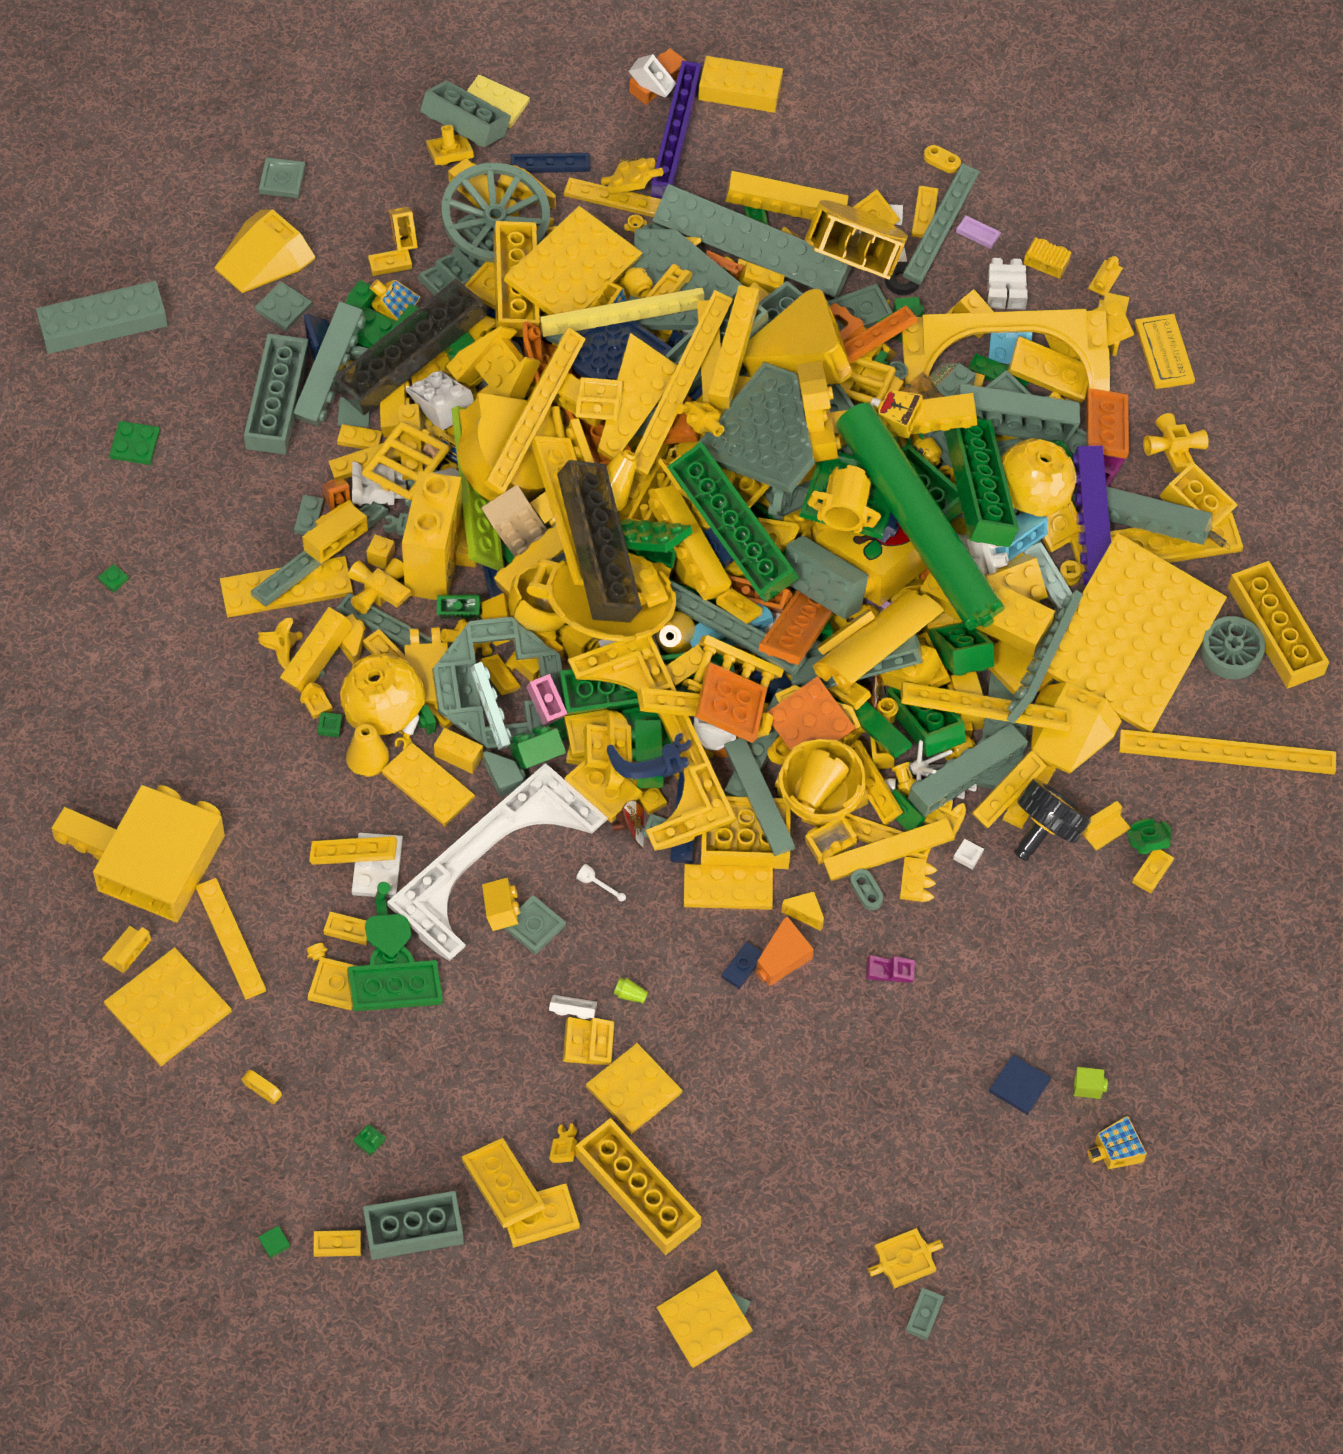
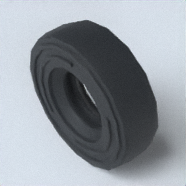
(898, 288)

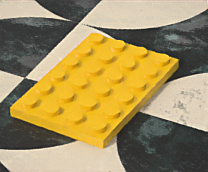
(572, 264)

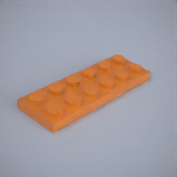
(796, 629)

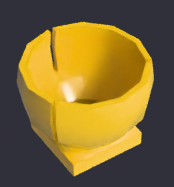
(530, 611)

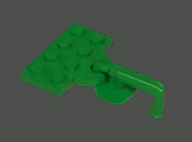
(389, 979)

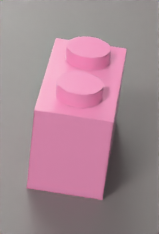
(546, 699)

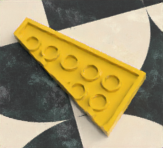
(644, 380)

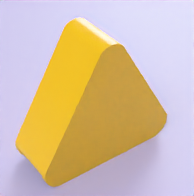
(800, 336)

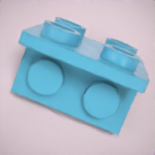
(1003, 345)

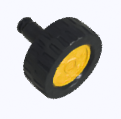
(1051, 814)

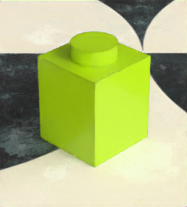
(1089, 1083)

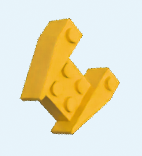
(498, 364)
(817, 412)

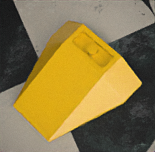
(264, 252)
(1092, 726)

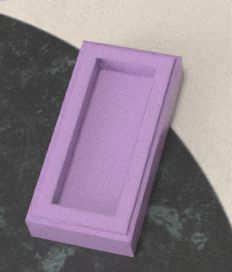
(978, 232)

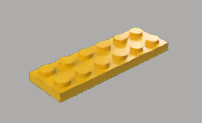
(322, 584)

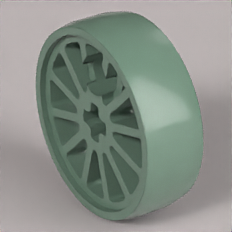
(1240, 651)

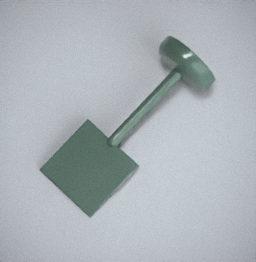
(347, 413)

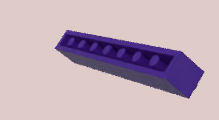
(676, 127)
(1093, 507)

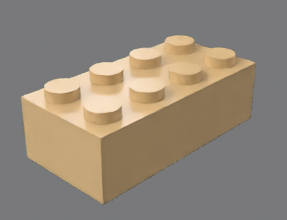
(515, 520)

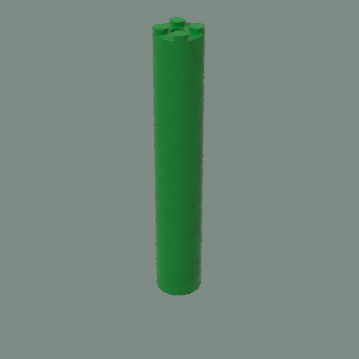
(919, 516)

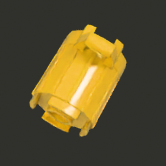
(845, 501)

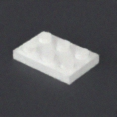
(369, 874)

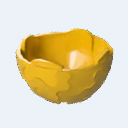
(1039, 485)
(385, 703)
(841, 800)

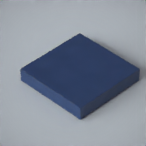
(1020, 1084)

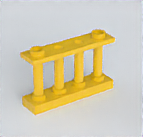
(730, 655)

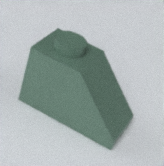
(503, 773)

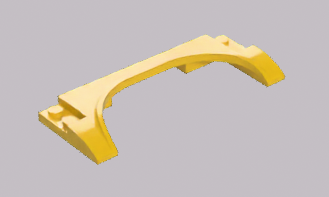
(1078, 329)
(703, 802)

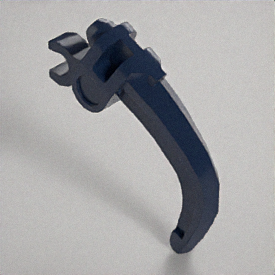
(666, 765)

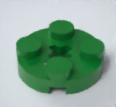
(1149, 836)

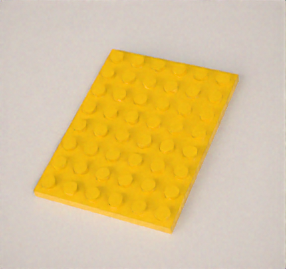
(1135, 632)

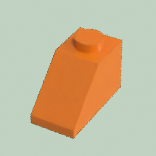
(336, 493)

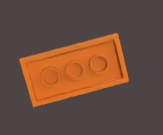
(1107, 422)

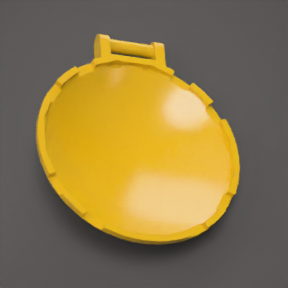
(572, 605)

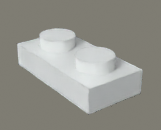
(566, 1005)

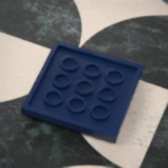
(605, 346)

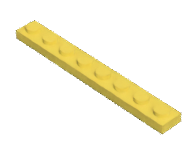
(621, 312)

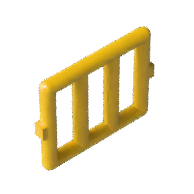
(882, 386)
(391, 441)

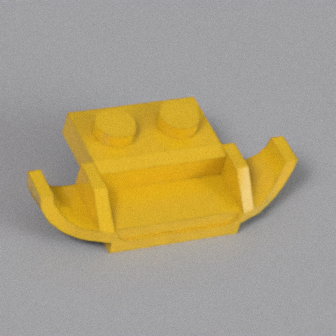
(596, 740)

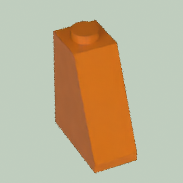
(783, 953)

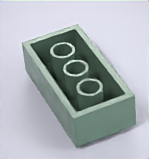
(466, 113)
(826, 577)
(413, 1225)

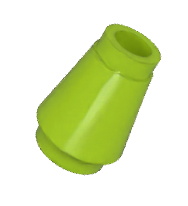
(630, 991)

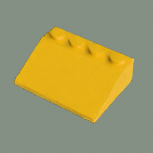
(743, 840)

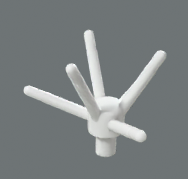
(922, 767)

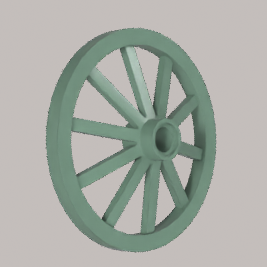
(493, 209)

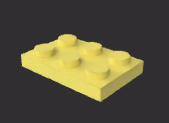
(499, 97)

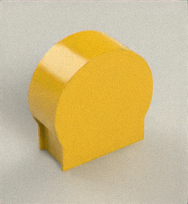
(856, 238)
(484, 432)

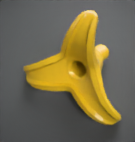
(281, 640)

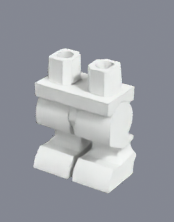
(1005, 279)
(367, 491)
(985, 555)

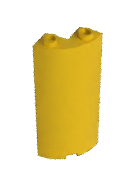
(878, 638)

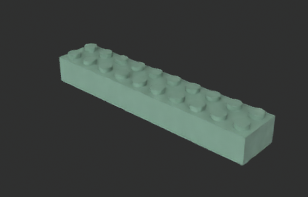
(750, 241)

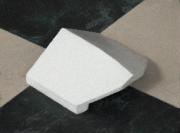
(711, 736)

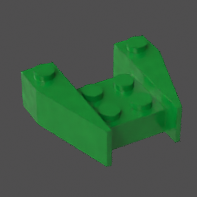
(376, 324)

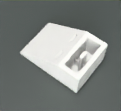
(438, 396)

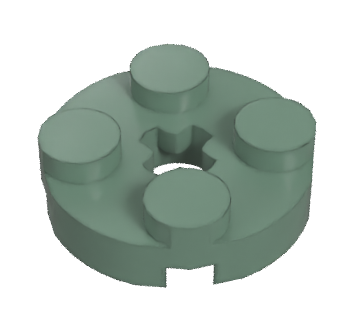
(781, 503)

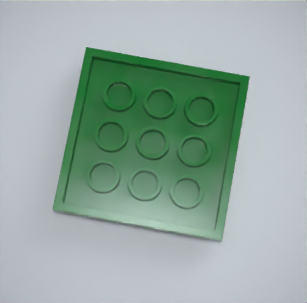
(820, 481)

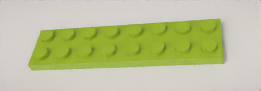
(482, 538)

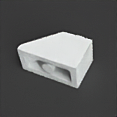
(652, 75)

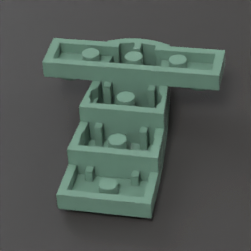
(458, 263)

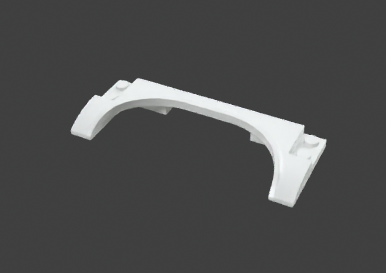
(538, 800)

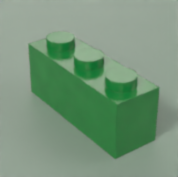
(647, 747)

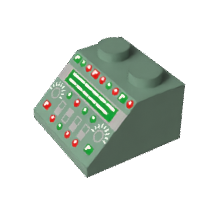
(949, 377)

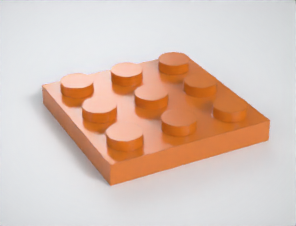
(731, 702)
(810, 715)

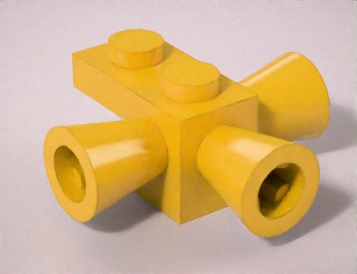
(1175, 442)
(379, 585)

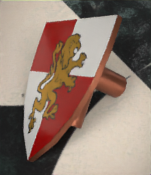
(876, 690)
(631, 819)

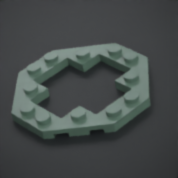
(462, 654)

